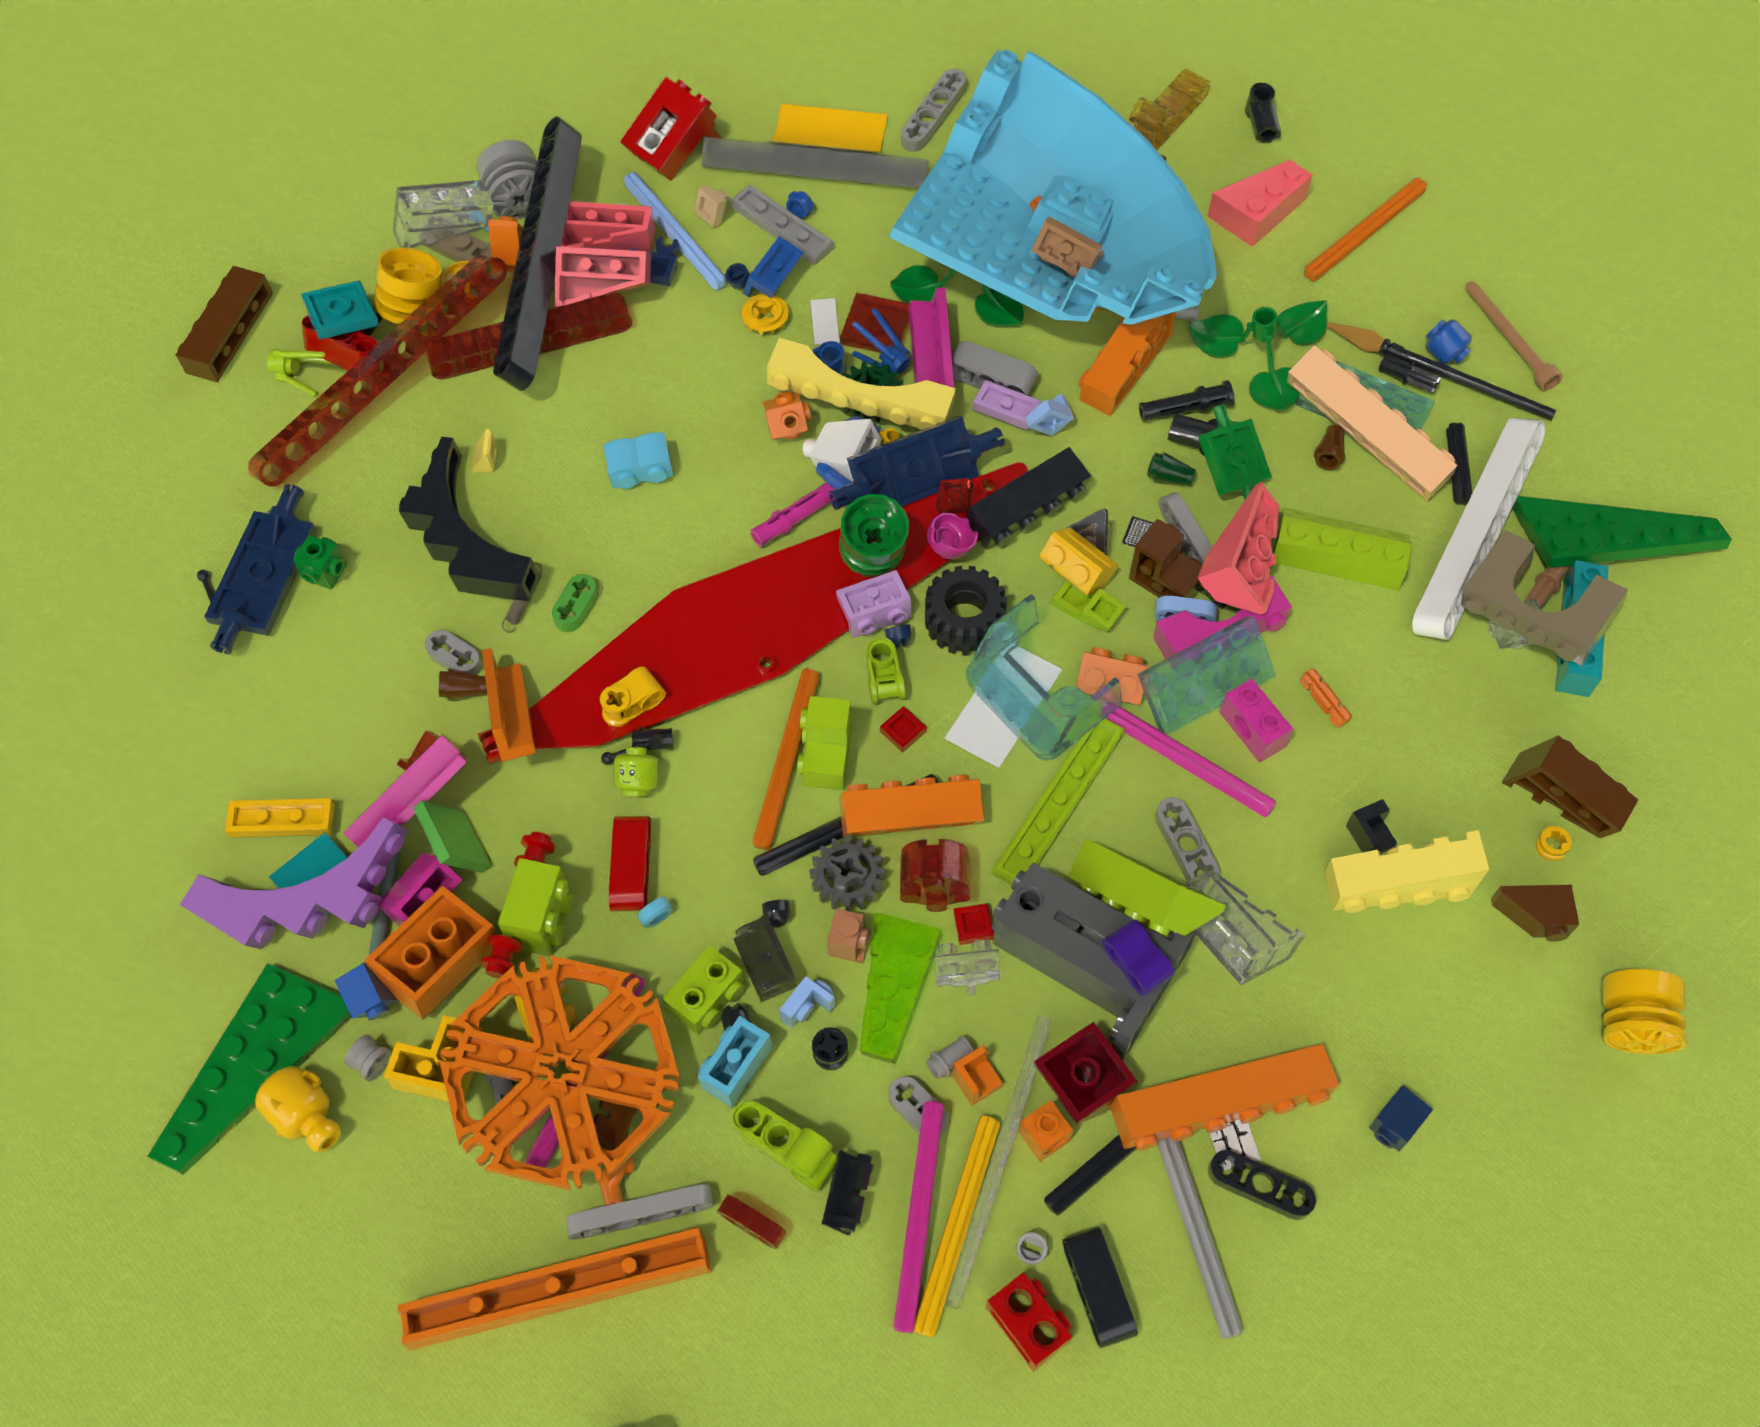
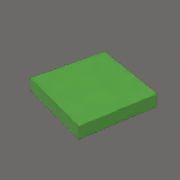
(451, 837)

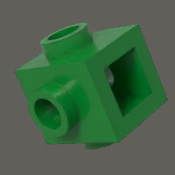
(319, 561)

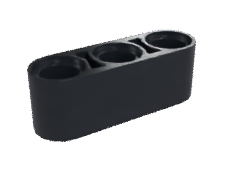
(1099, 1287)

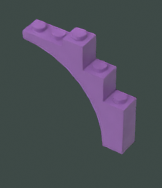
(301, 908)

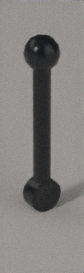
(203, 576)
(655, 742)

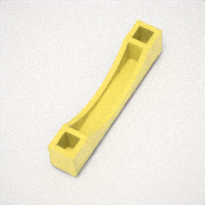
(800, 371)

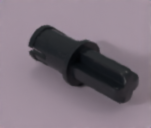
(1409, 373)

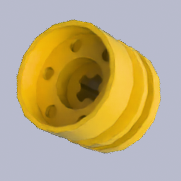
(404, 282)
(1644, 1011)

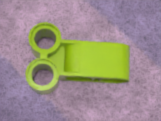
(804, 1153)

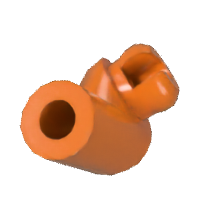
(611, 1188)

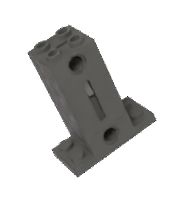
(1062, 935)

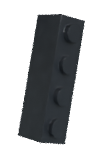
(1028, 497)

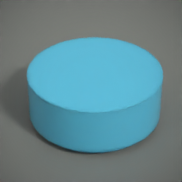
(655, 912)

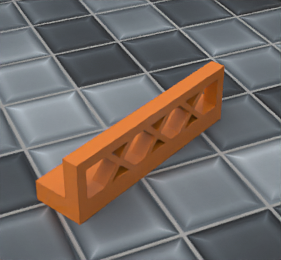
(508, 708)

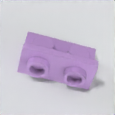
(875, 604)

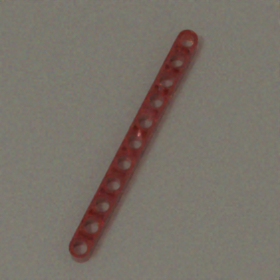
(366, 370)

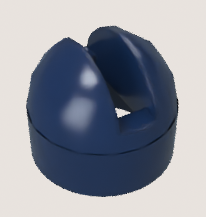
(737, 276)
(899, 633)

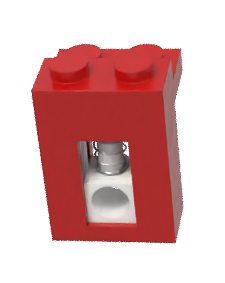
(675, 137)

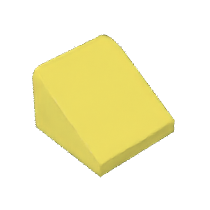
(484, 453)

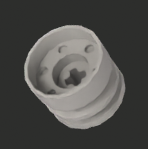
(508, 176)

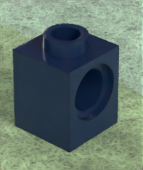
(1400, 1119)

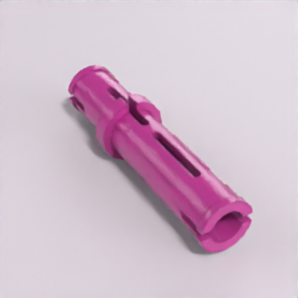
(782, 521)

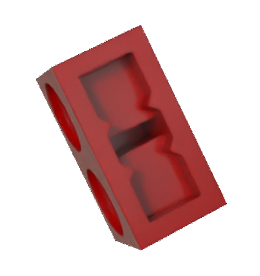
(1020, 1326)

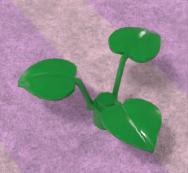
(992, 307)
(1302, 323)

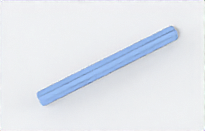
(675, 231)

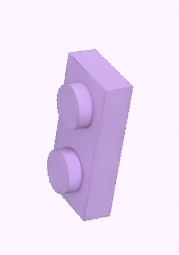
(1004, 404)

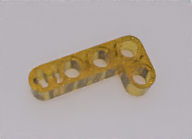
(1170, 109)

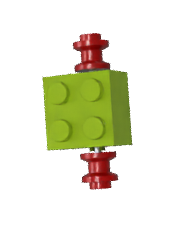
(532, 908)

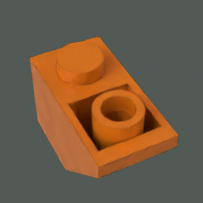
(505, 239)

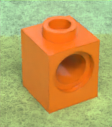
(1045, 1131)

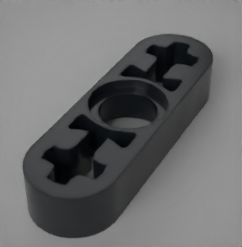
(1276, 1178)

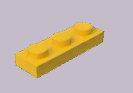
(279, 817)

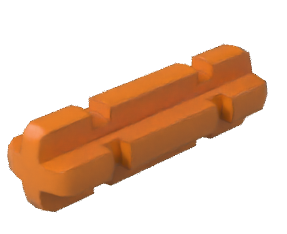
(1325, 698)

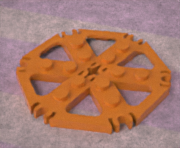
(551, 1045)

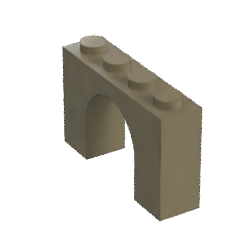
(1567, 632)

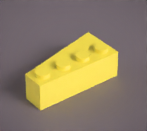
(1407, 874)

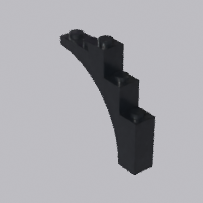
(474, 563)

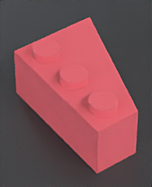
(1260, 201)
(609, 226)
(598, 272)

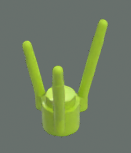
(288, 363)

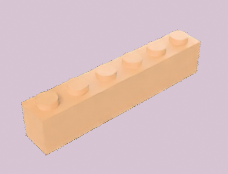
(1371, 422)

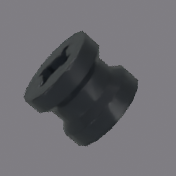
(829, 1040)

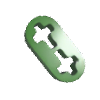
(579, 605)

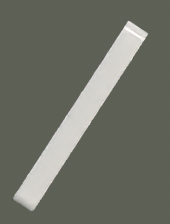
(1478, 526)

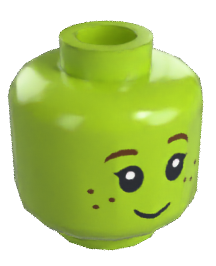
(635, 772)

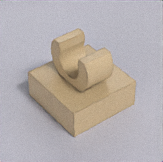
(711, 205)

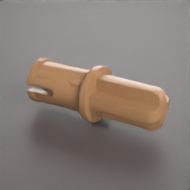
(1547, 583)

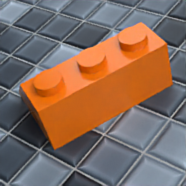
(432, 952)

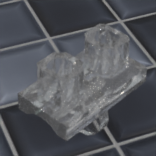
(967, 967)

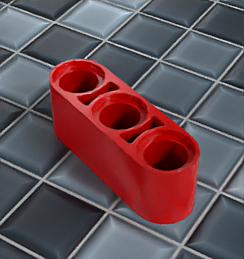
(340, 350)
(629, 863)

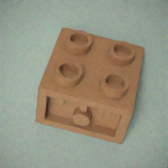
(1066, 247)

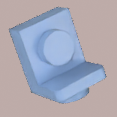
(1050, 416)
(800, 1002)

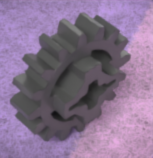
(838, 862)

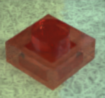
(954, 496)

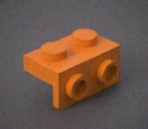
(1099, 669)

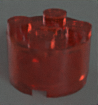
(935, 874)

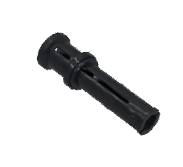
(1201, 400)

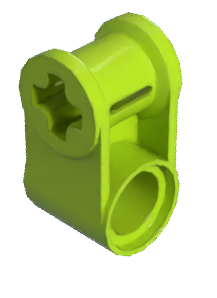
(884, 676)

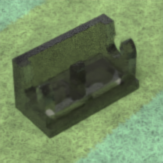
(764, 959)

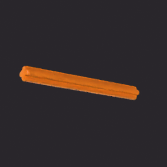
(1365, 229)
(784, 762)

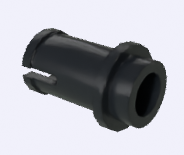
(640, 736)

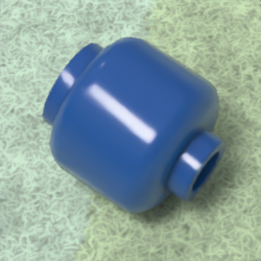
(1448, 341)

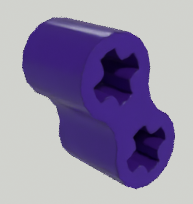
(1138, 957)

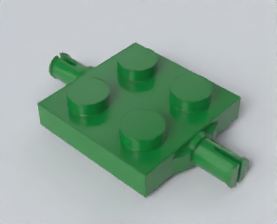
(1234, 454)

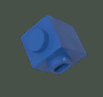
(364, 993)

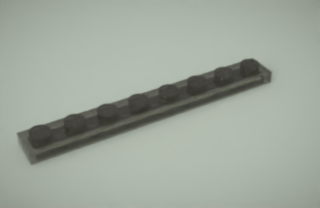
(814, 162)

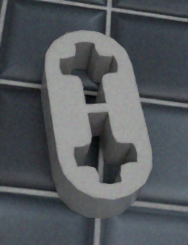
(457, 648)
(905, 1108)

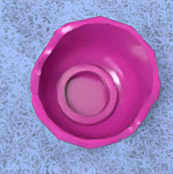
(951, 536)

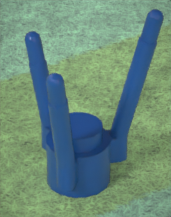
(895, 357)

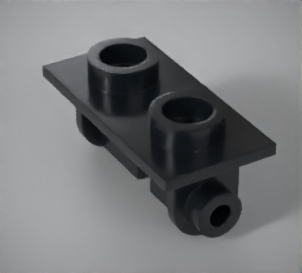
(844, 1199)

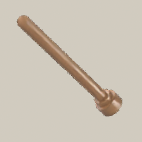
(1545, 375)

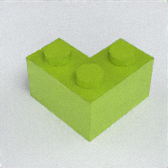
(827, 740)

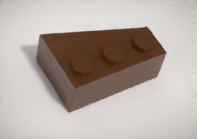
(1573, 784)

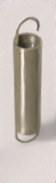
(517, 608)

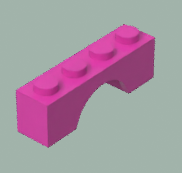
(1184, 629)

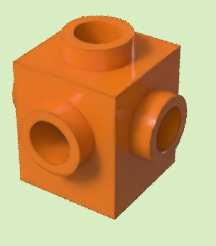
(786, 415)

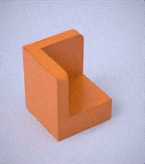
(976, 1076)

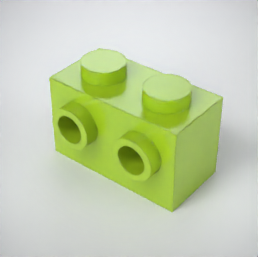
(704, 990)

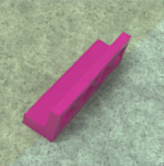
(931, 340)
(415, 784)

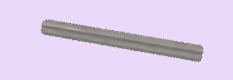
(1200, 1239)

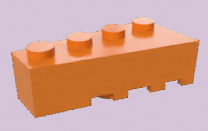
(1124, 362)

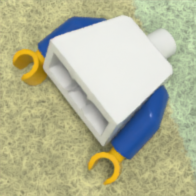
(841, 441)

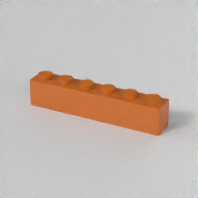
(1223, 1097)

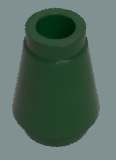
(1170, 470)

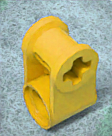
(632, 696)

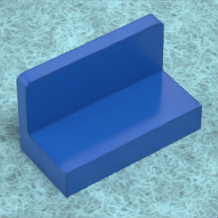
(773, 268)

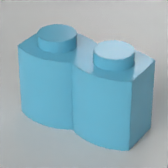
(638, 460)

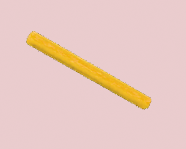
(956, 1226)

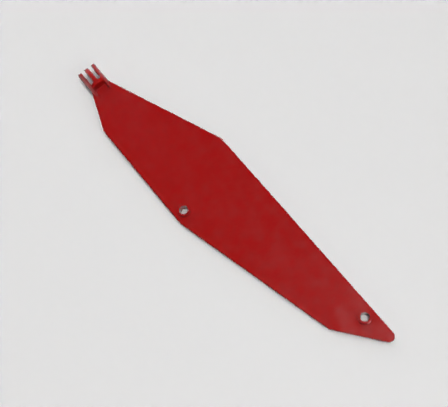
(721, 629)

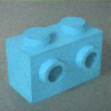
(734, 1061)

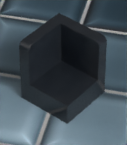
(1369, 828)

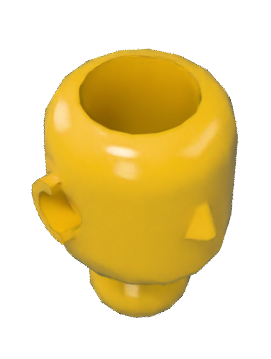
(298, 1107)

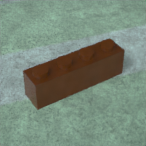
(224, 324)

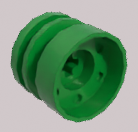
(870, 519)

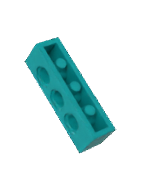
(1570, 676)

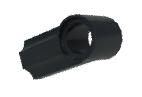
(1262, 112)
(1187, 429)

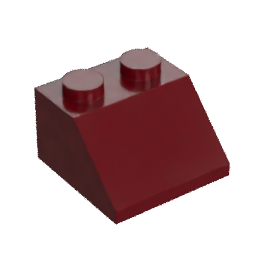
(1086, 1073)

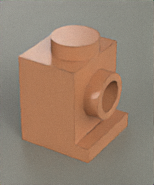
(848, 936)

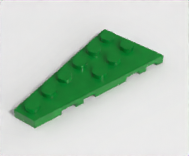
(1609, 533)
(270, 1031)

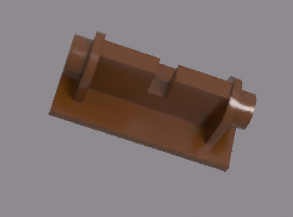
(614, 1129)

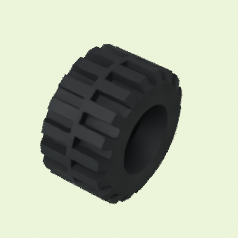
(957, 588)

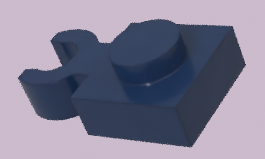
(664, 262)

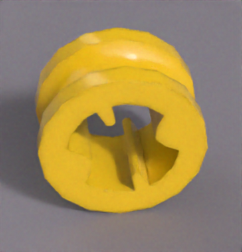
(1559, 835)

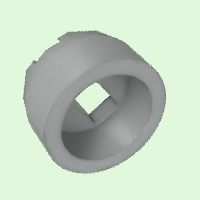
(1027, 1255)

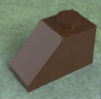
(1539, 909)

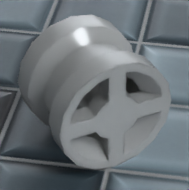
(367, 1057)

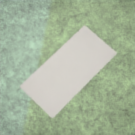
(981, 730)

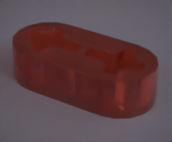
(751, 1222)

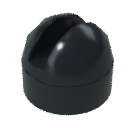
(777, 911)
(730, 1015)

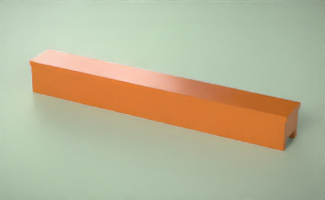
(553, 1289)

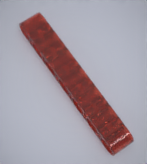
(563, 328)

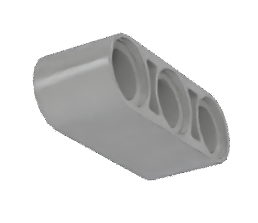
(975, 364)

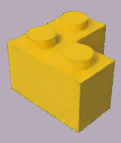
(419, 1069)

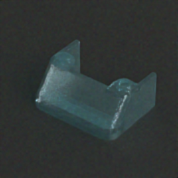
(1039, 720)

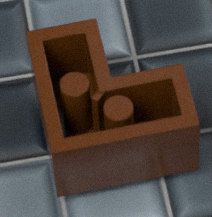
(1162, 566)

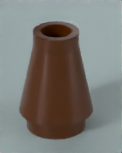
(1331, 449)
(460, 684)

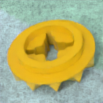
(763, 304)

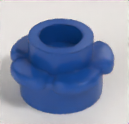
(799, 204)

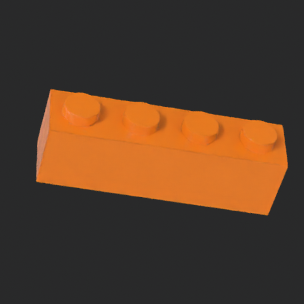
(910, 807)

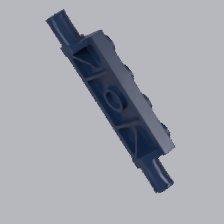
(916, 463)
(259, 572)

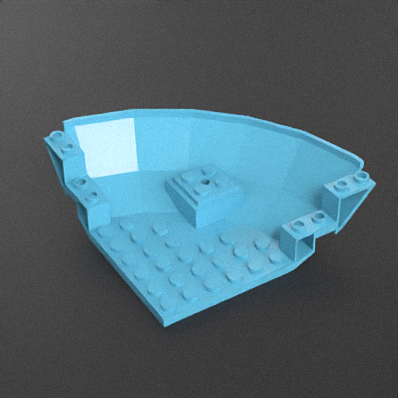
(1055, 139)

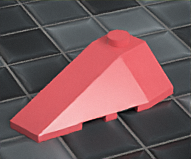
(1241, 558)

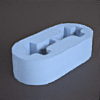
(1171, 605)

